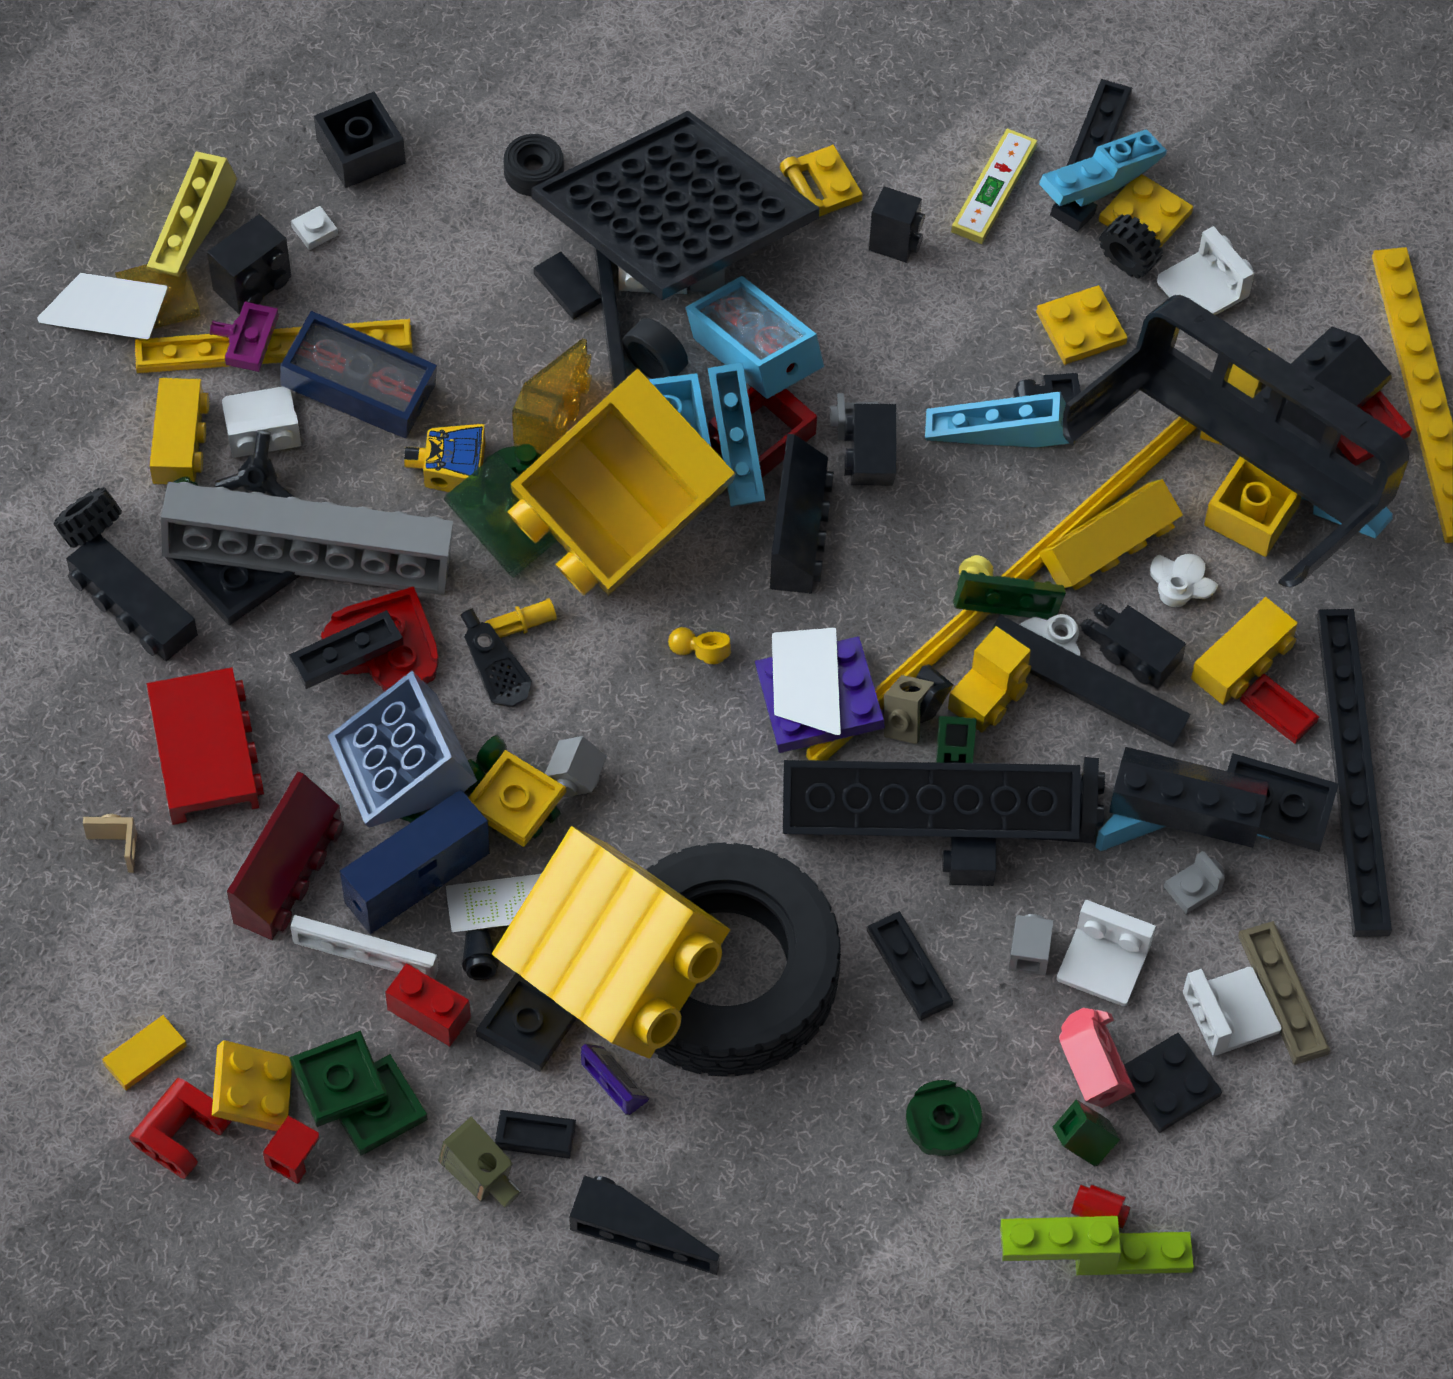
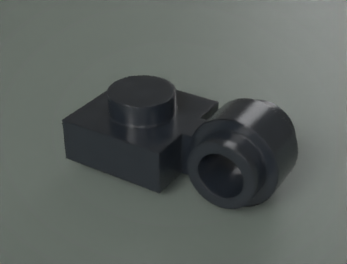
(1066, 383)

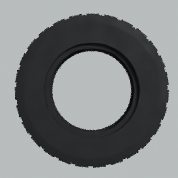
(800, 917)

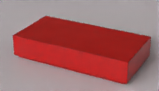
(1279, 708)

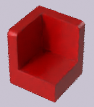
(290, 1149)

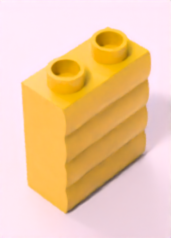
(618, 485)
(612, 943)

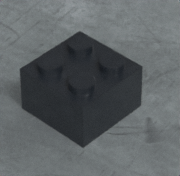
(359, 139)
(249, 263)
(873, 444)

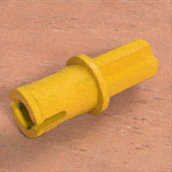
(523, 618)

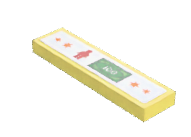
(994, 186)

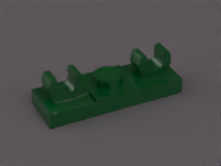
(1008, 596)

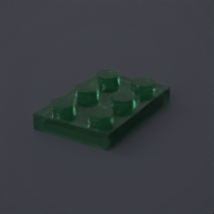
(483, 507)

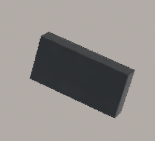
(567, 285)
(535, 1134)

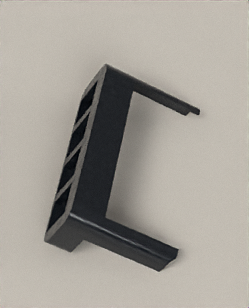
(1246, 425)

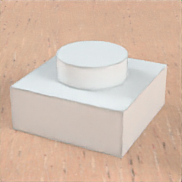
(314, 228)

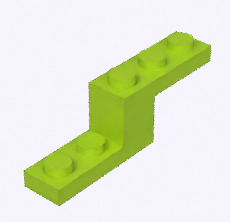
(1095, 1245)

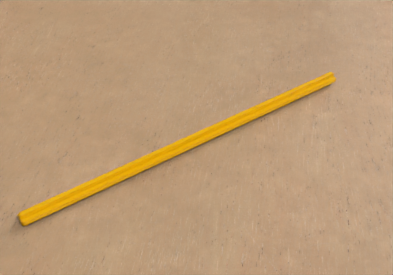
(1027, 564)

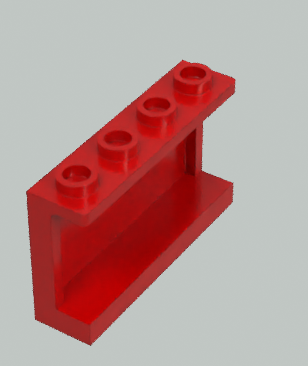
(204, 742)

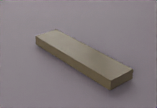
(1285, 992)

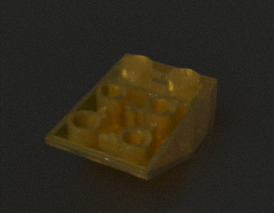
(552, 399)

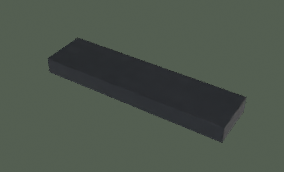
(1101, 120)

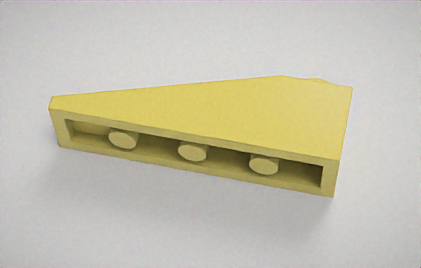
(193, 213)

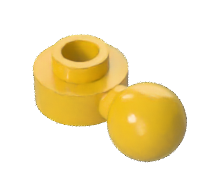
(708, 647)

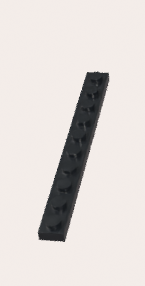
(1354, 774)

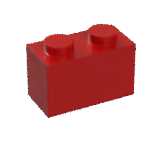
(428, 1004)

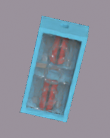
(751, 328)

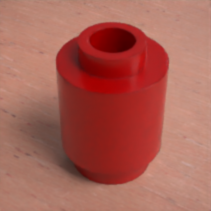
(1100, 1202)

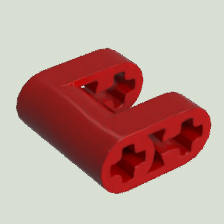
(166, 1117)

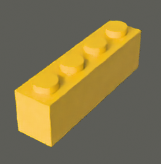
(1111, 534)

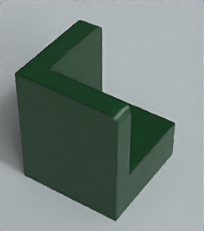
(1086, 1133)

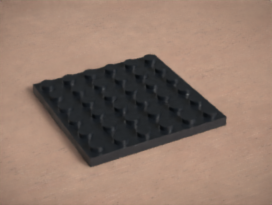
(675, 204)

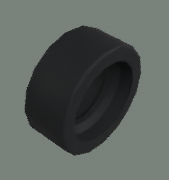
(655, 349)

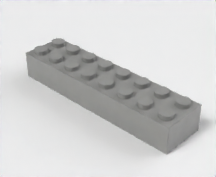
(306, 537)

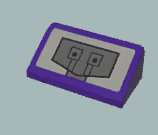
(612, 1078)

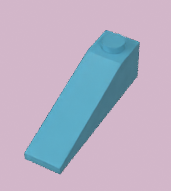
(1002, 422)
(736, 433)

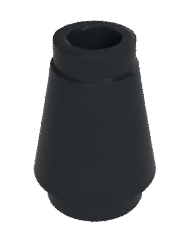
(478, 956)

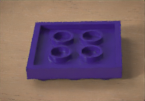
(857, 701)

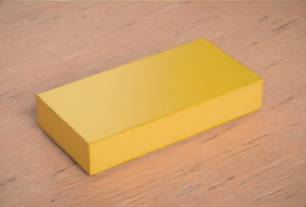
(144, 1052)

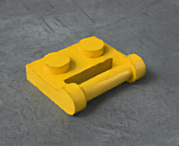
(828, 174)

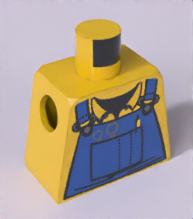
(449, 455)

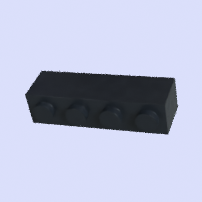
(131, 597)

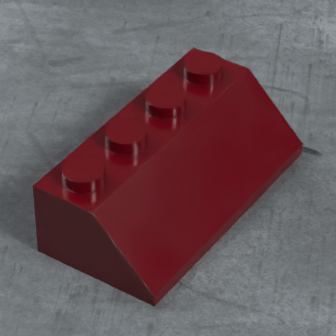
(284, 858)

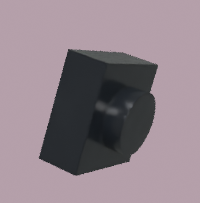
(1073, 214)

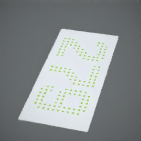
(487, 902)

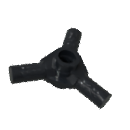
(257, 471)

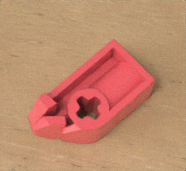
(1094, 1057)

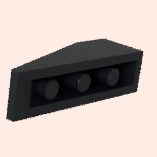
(622, 1219)

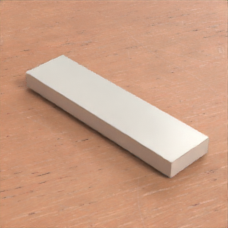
(361, 947)

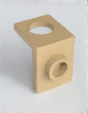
(114, 827)

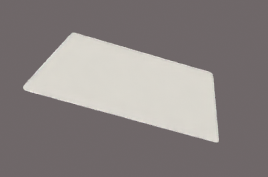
(107, 306)
(807, 678)

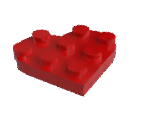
(419, 647)

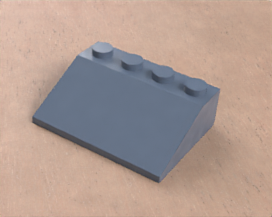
(401, 753)

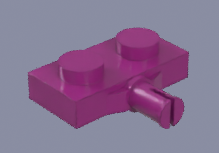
(248, 335)

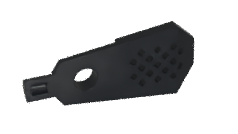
(491, 658)

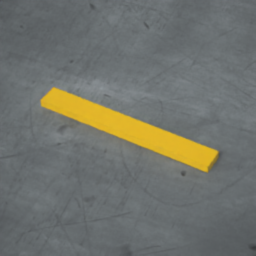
(210, 350)

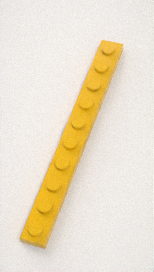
(1420, 375)

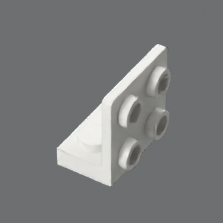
(1106, 953)
(1230, 1009)

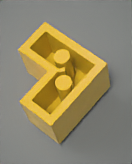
(993, 681)

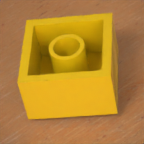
(1251, 507)

